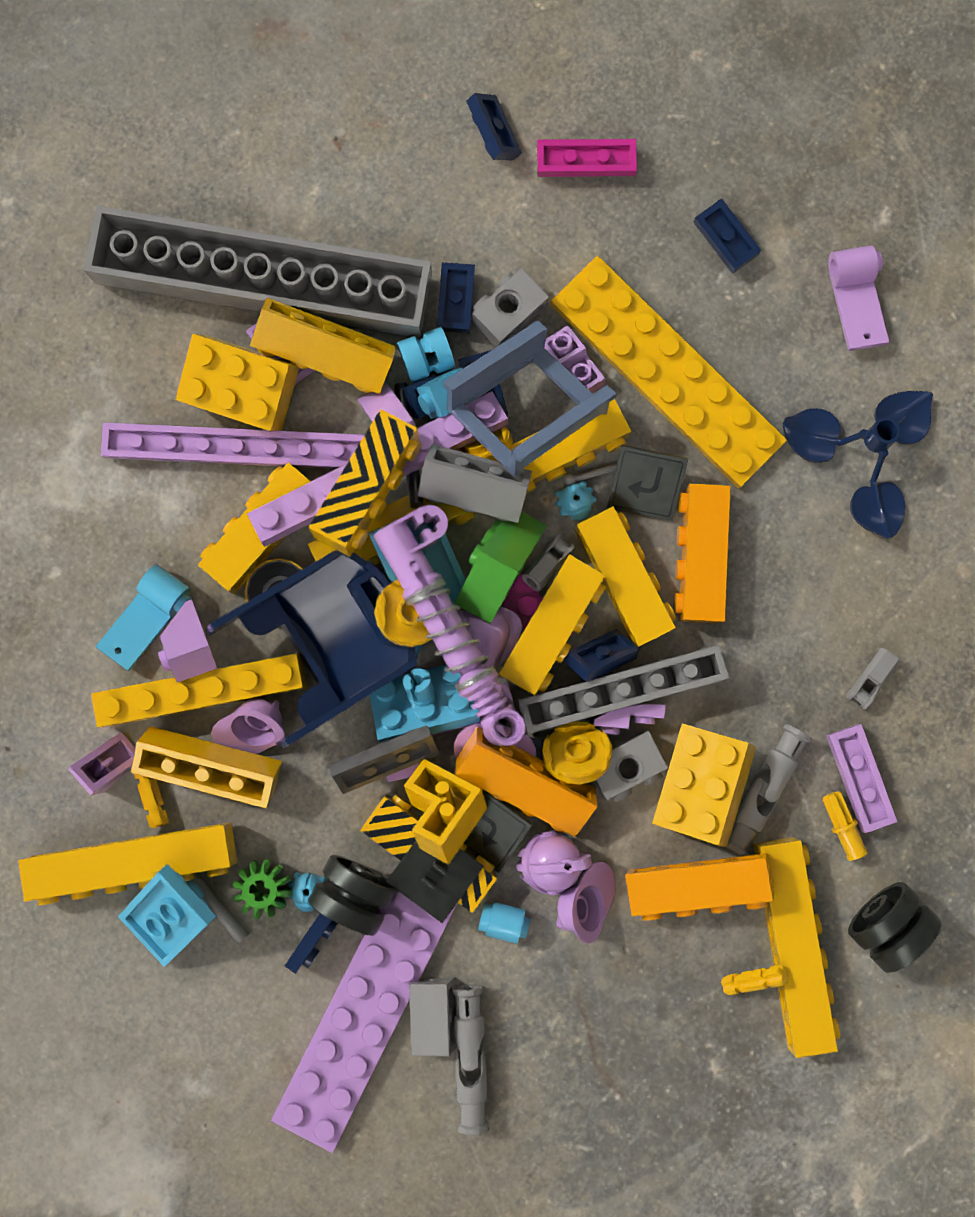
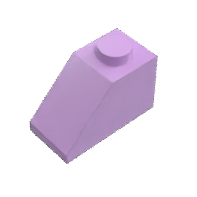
(186, 645)

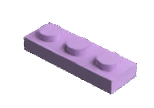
(861, 778)

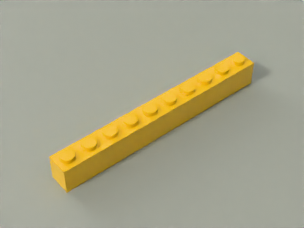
(580, 447)

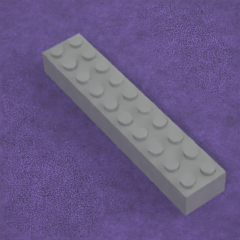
(248, 266)

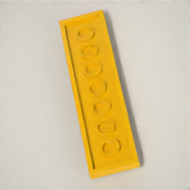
(668, 372)

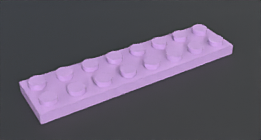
(358, 1024)

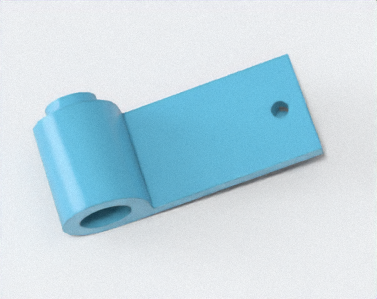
(146, 616)

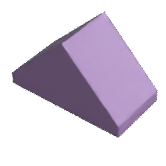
(104, 765)

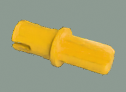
(844, 825)

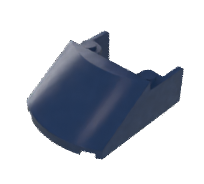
(334, 630)

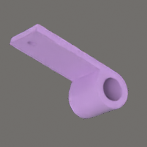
(856, 297)

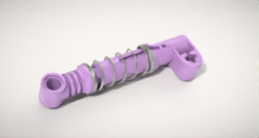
(426, 593)

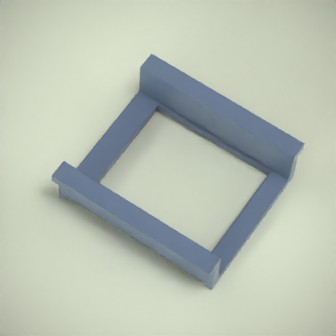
(502, 363)

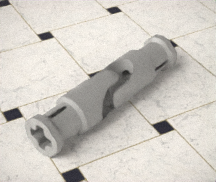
(769, 785)
(468, 1032)

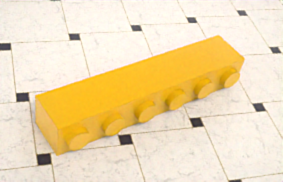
(199, 692)
(127, 862)
(795, 946)

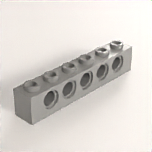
(623, 689)

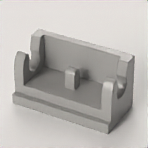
(432, 1017)

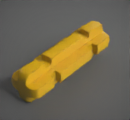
(152, 801)
(754, 980)

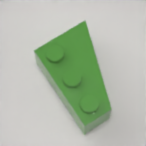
(498, 564)

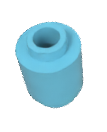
(504, 922)

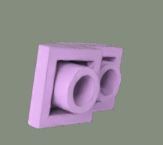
(573, 356)
(387, 401)
(614, 720)

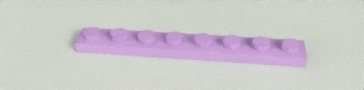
(227, 445)
(302, 504)

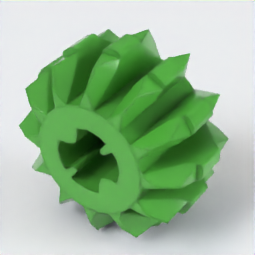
(252, 895)

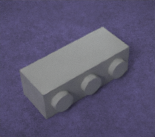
(473, 483)

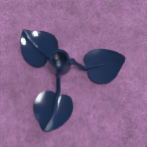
(898, 418)

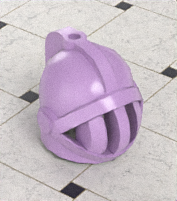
(497, 638)
(551, 862)

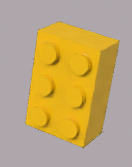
(237, 382)
(704, 785)

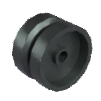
(352, 895)
(894, 927)

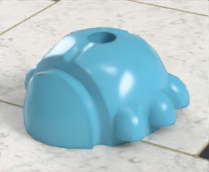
(578, 509)
(302, 882)

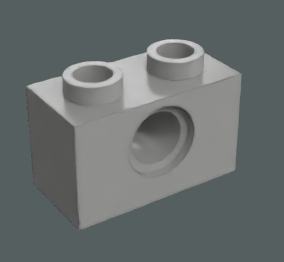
(519, 290)
(648, 763)

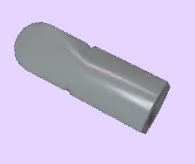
(547, 564)
(876, 675)

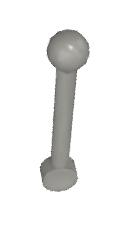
(570, 479)

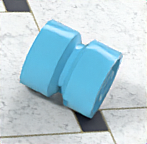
(414, 358)

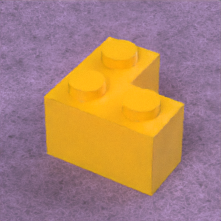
(449, 809)

